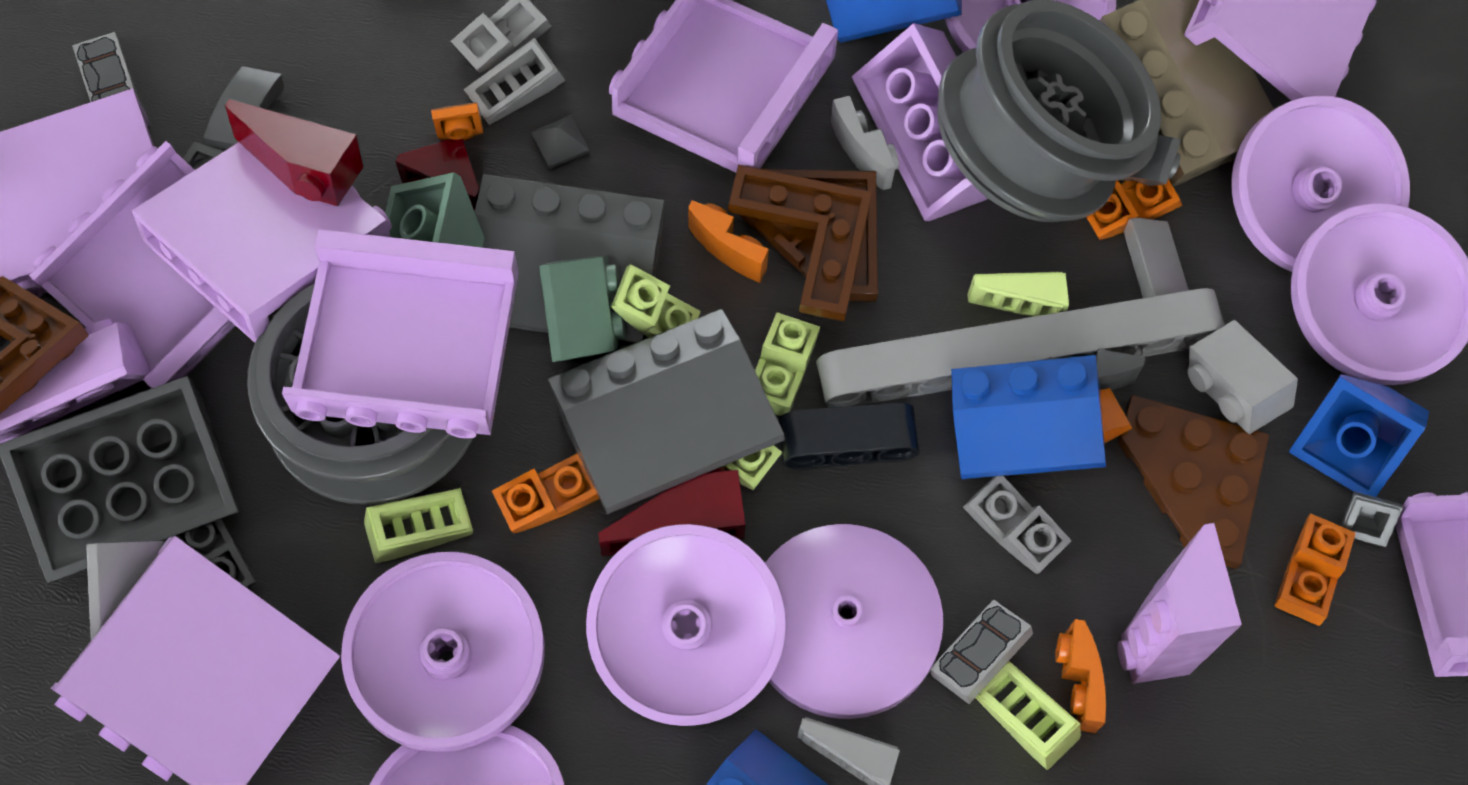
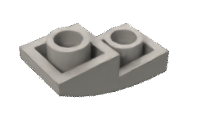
(864, 148)
(1015, 525)

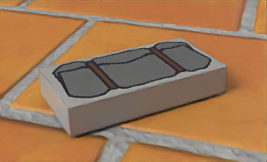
(103, 66)
(981, 651)

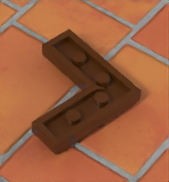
(830, 209)
(38, 340)

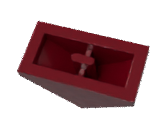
(438, 160)

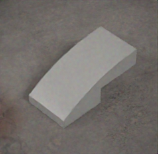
(495, 38)

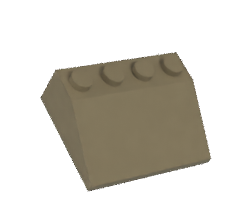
(1203, 89)

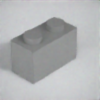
(1241, 377)

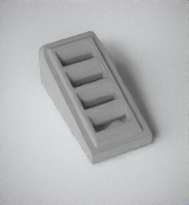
(517, 62)
(859, 755)

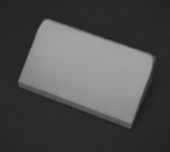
(1154, 257)

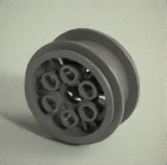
(1048, 111)
(328, 453)

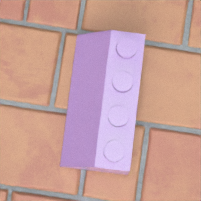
(902, 98)
(96, 369)
(1183, 614)

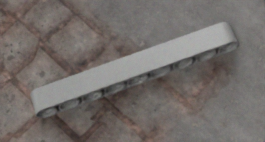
(925, 362)

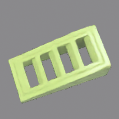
(1021, 292)
(413, 508)
(1031, 740)

